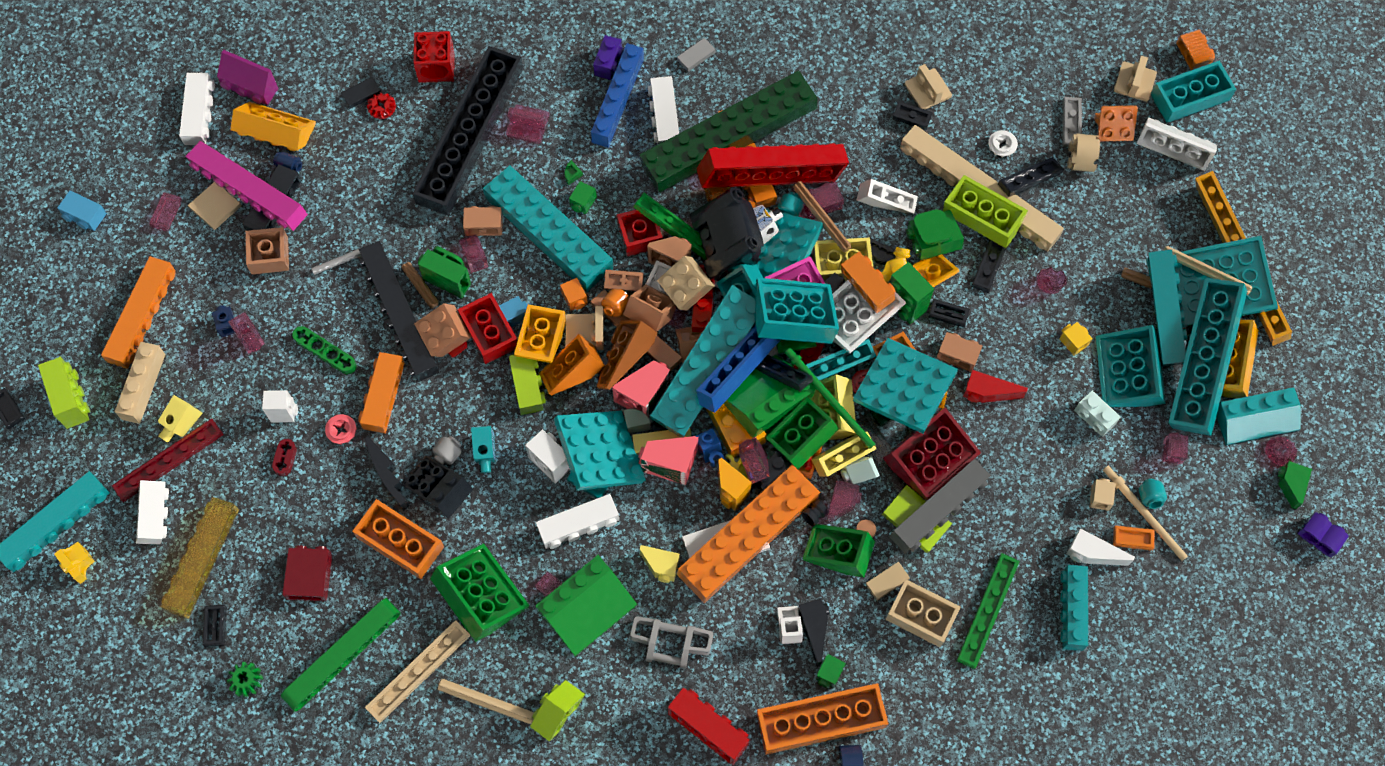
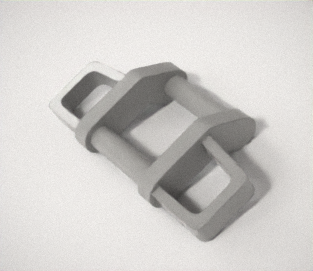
(658, 625)

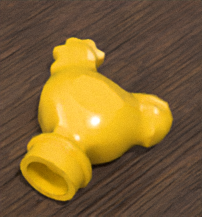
(896, 263)

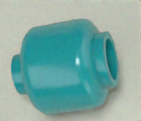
(791, 204)
(1152, 493)

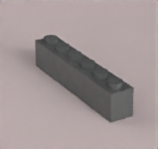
(939, 506)

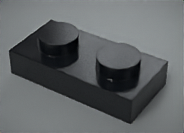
(912, 115)

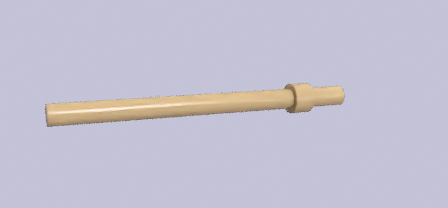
(1120, 484)

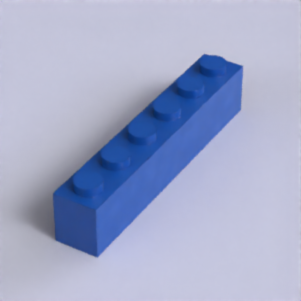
(617, 95)
(734, 370)

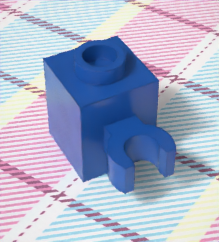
(709, 446)

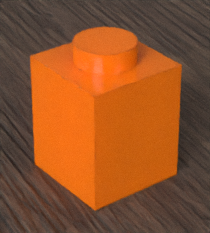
(574, 294)

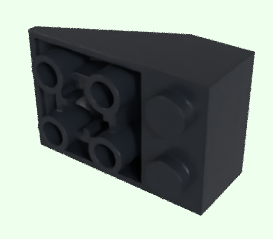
(437, 486)

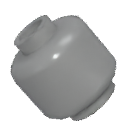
(447, 450)

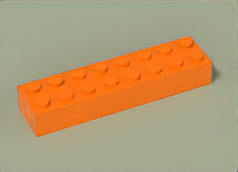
(747, 533)

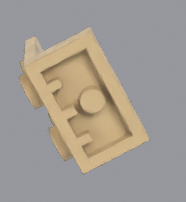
(588, 326)

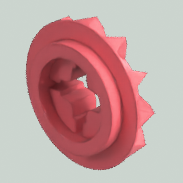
(339, 421)

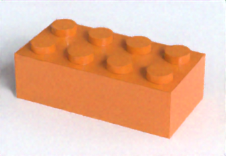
(398, 539)

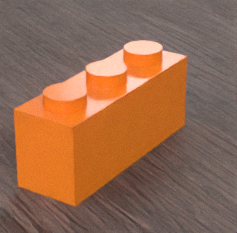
(868, 281)

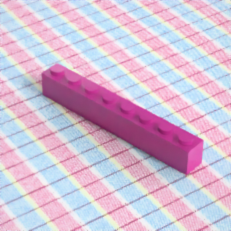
(246, 186)

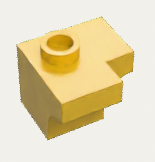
(75, 561)

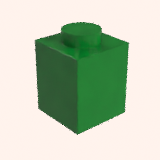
(582, 198)
(830, 672)

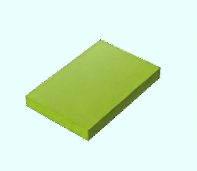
(903, 507)

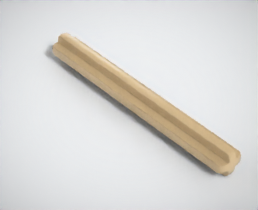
(1204, 268)
(486, 701)

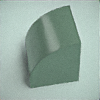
(636, 421)

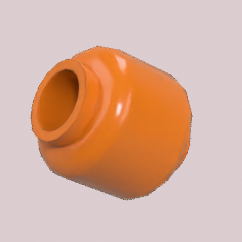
(615, 302)

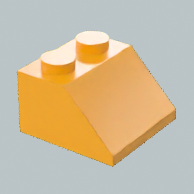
(732, 485)

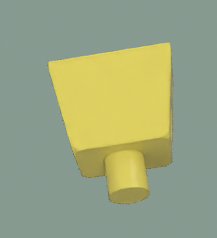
(177, 418)

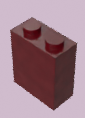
(307, 573)

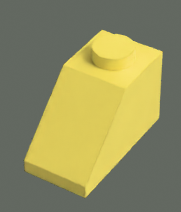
(661, 563)

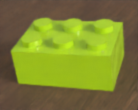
(64, 392)

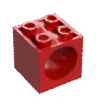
(434, 56)

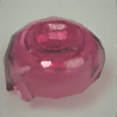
(1051, 281)

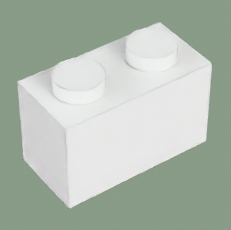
(279, 406)

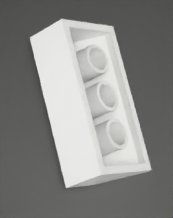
(1177, 144)

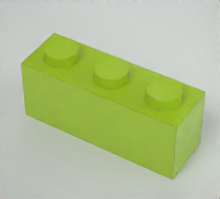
(527, 384)

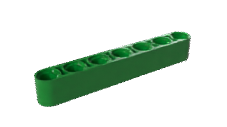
(340, 655)

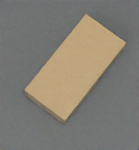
(887, 581)

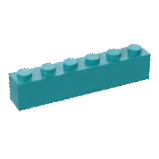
(1167, 309)
(52, 521)

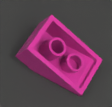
(801, 271)

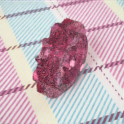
(1276, 456)

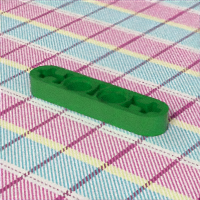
(324, 350)

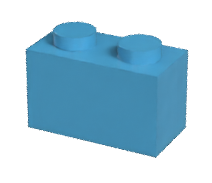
(81, 210)

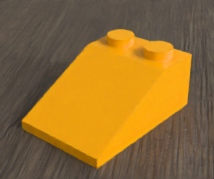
(540, 333)

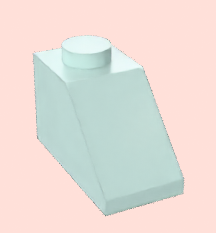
(860, 471)

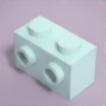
(1097, 413)

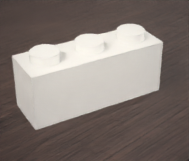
(151, 512)

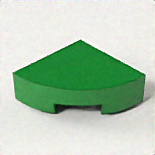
(572, 173)

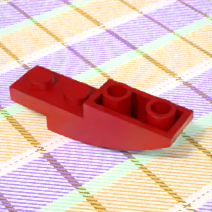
(703, 309)

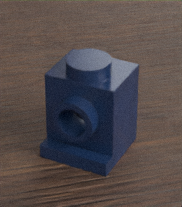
(221, 317)

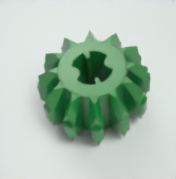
(244, 687)

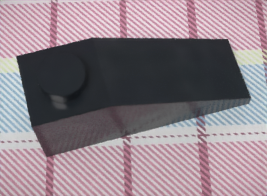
(814, 622)

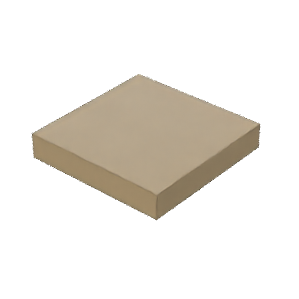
(214, 205)

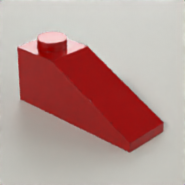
(987, 388)

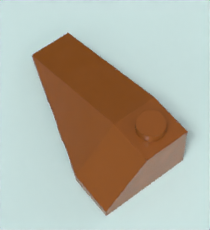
(630, 343)

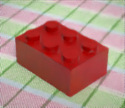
(488, 328)

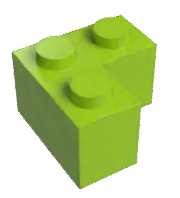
(556, 709)

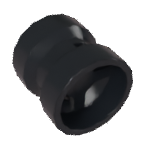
(814, 512)

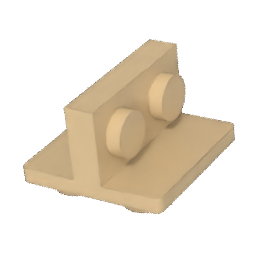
(1135, 80)
(927, 88)

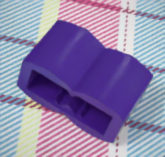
(1323, 534)

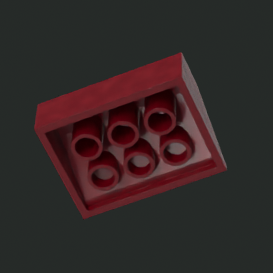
(933, 457)

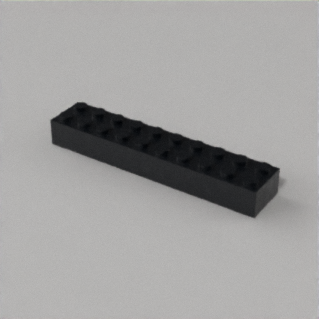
(468, 131)

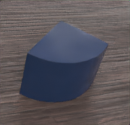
(851, 755)

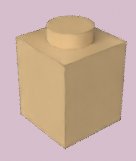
(1102, 494)

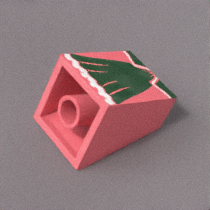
(643, 388)
(669, 458)

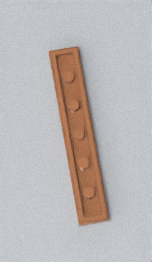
(658, 351)

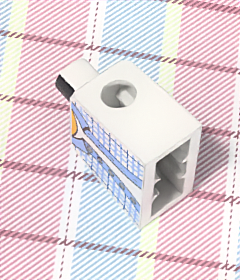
(767, 221)

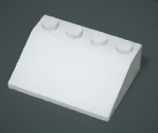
(857, 318)

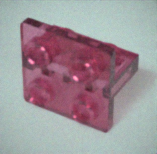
(527, 123)

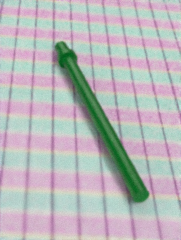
(796, 360)

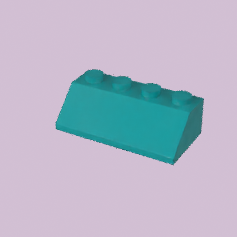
(1259, 416)

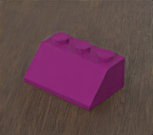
(246, 78)

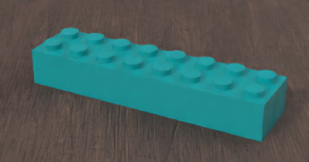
(548, 228)
(722, 334)
(1208, 356)

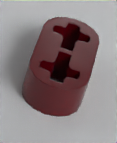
(288, 458)

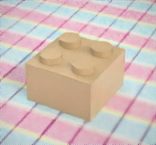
(685, 283)

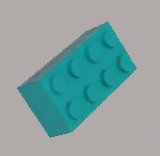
(1193, 91)

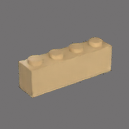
(140, 382)

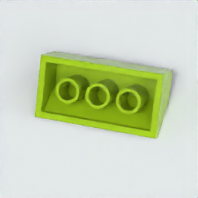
(985, 211)

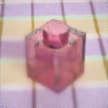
(1175, 448)

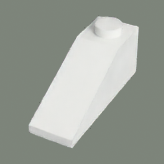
(886, 197)
(1093, 550)

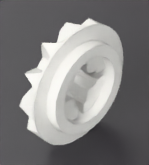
(999, 137)

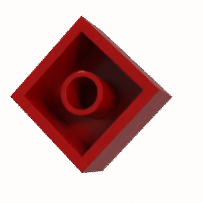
(637, 232)

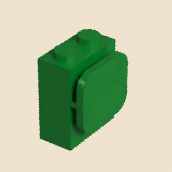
(934, 234)
(444, 271)

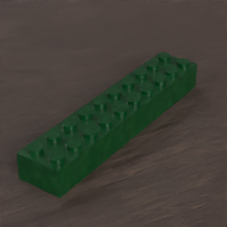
(734, 126)

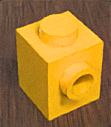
(1075, 338)

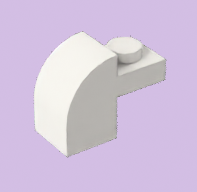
(789, 625)

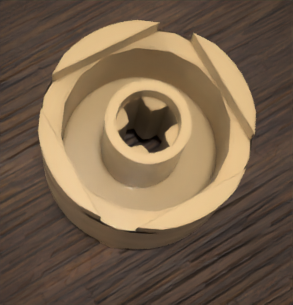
(1084, 152)

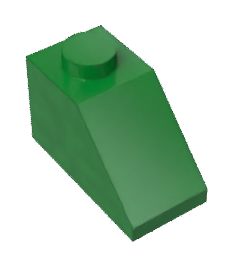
(1294, 482)

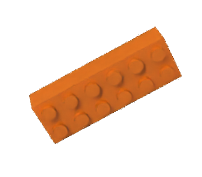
(821, 718)

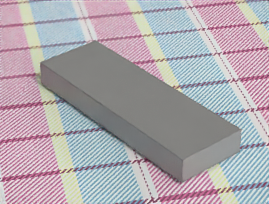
(1071, 119)

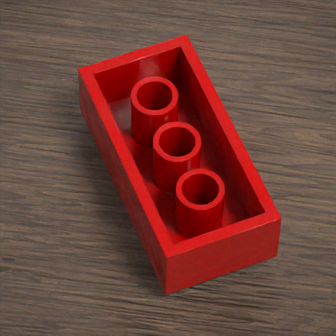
(708, 726)

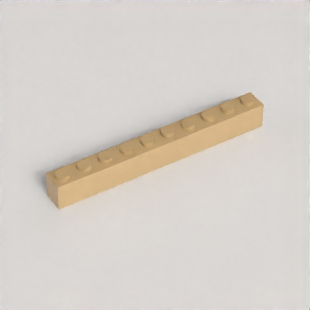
(952, 167)

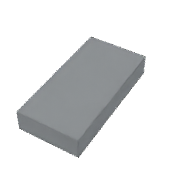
(696, 54)

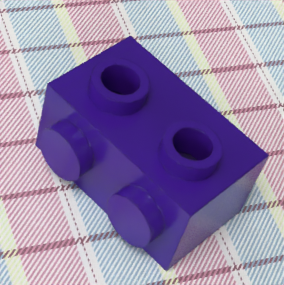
(608, 57)

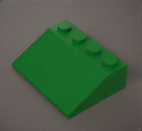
(764, 401)
(478, 591)
(586, 605)

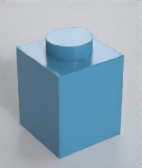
(514, 310)

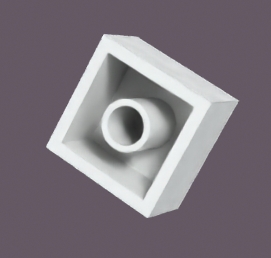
(548, 455)

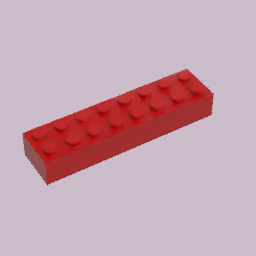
(772, 165)

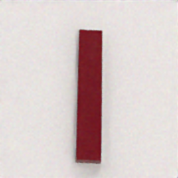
(168, 459)

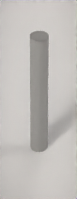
(335, 262)

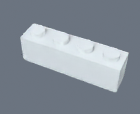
(196, 108)
(664, 109)
(578, 521)

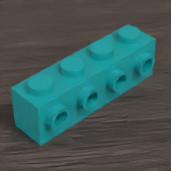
(1075, 607)

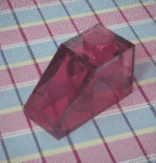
(473, 253)
(754, 459)
(843, 500)

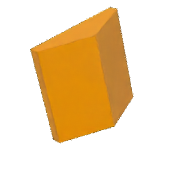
(936, 269)

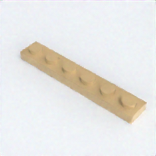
(417, 671)

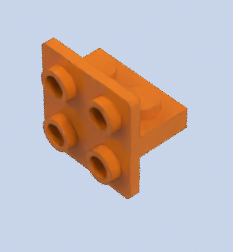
(1116, 123)

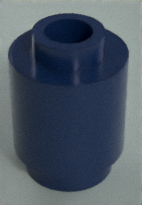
(287, 160)

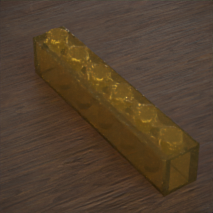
(199, 558)

